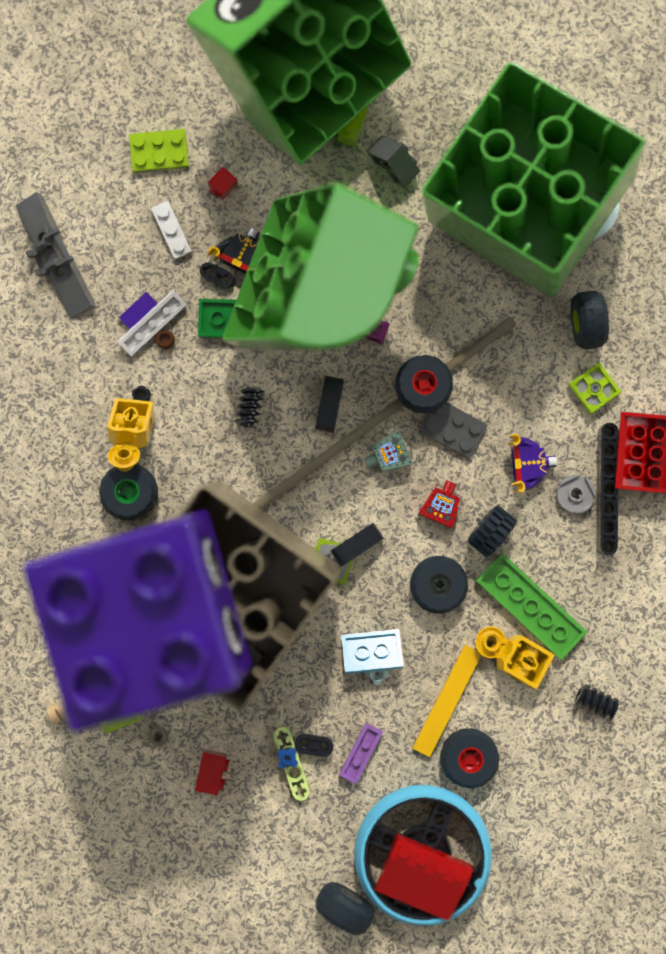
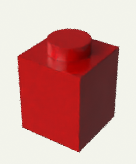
(222, 183)

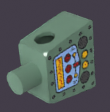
(389, 453)

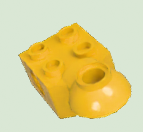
(129, 430)
(515, 656)

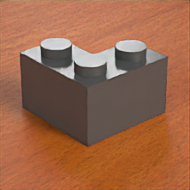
(395, 159)

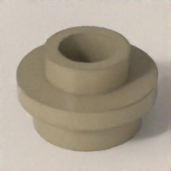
(152, 736)

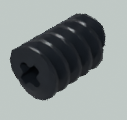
(249, 407)
(597, 700)

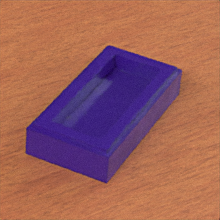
(138, 310)

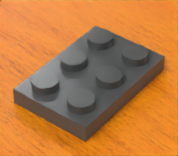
(454, 429)

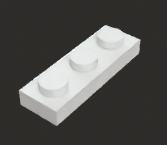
(171, 230)

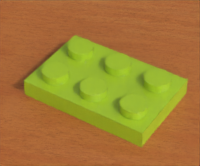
(159, 150)

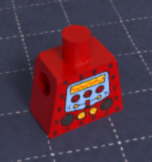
(441, 505)

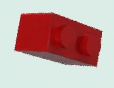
(211, 772)

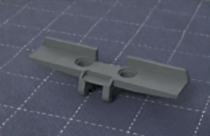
(71, 286)

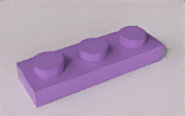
(360, 753)

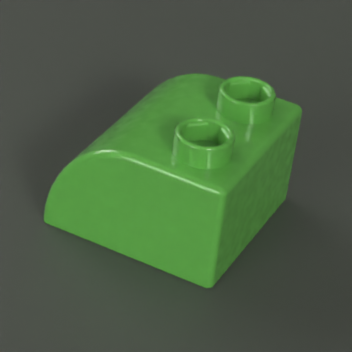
(322, 272)

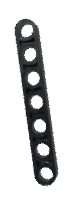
(602, 497)

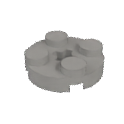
(580, 484)

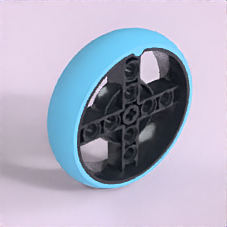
(444, 803)

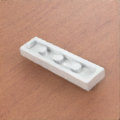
(152, 323)

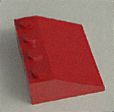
(641, 453)
(423, 877)

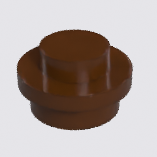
(165, 339)

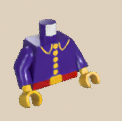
(528, 463)

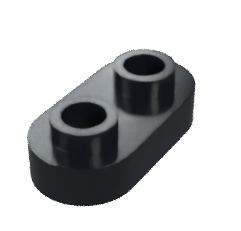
(313, 746)

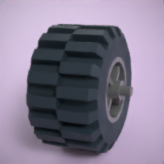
(492, 531)

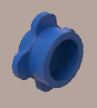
(282, 756)

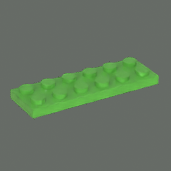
(531, 606)

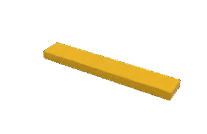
(447, 700)

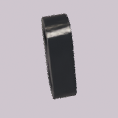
(219, 272)

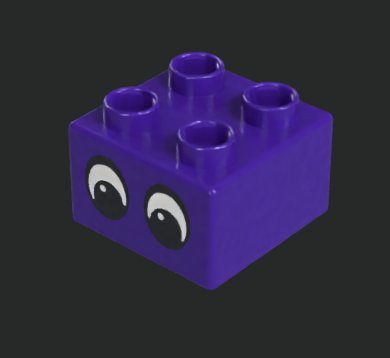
(138, 621)

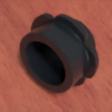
(141, 389)

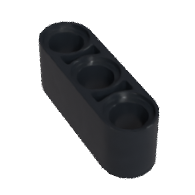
(329, 404)
(357, 544)

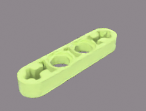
(294, 788)

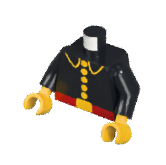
(236, 250)

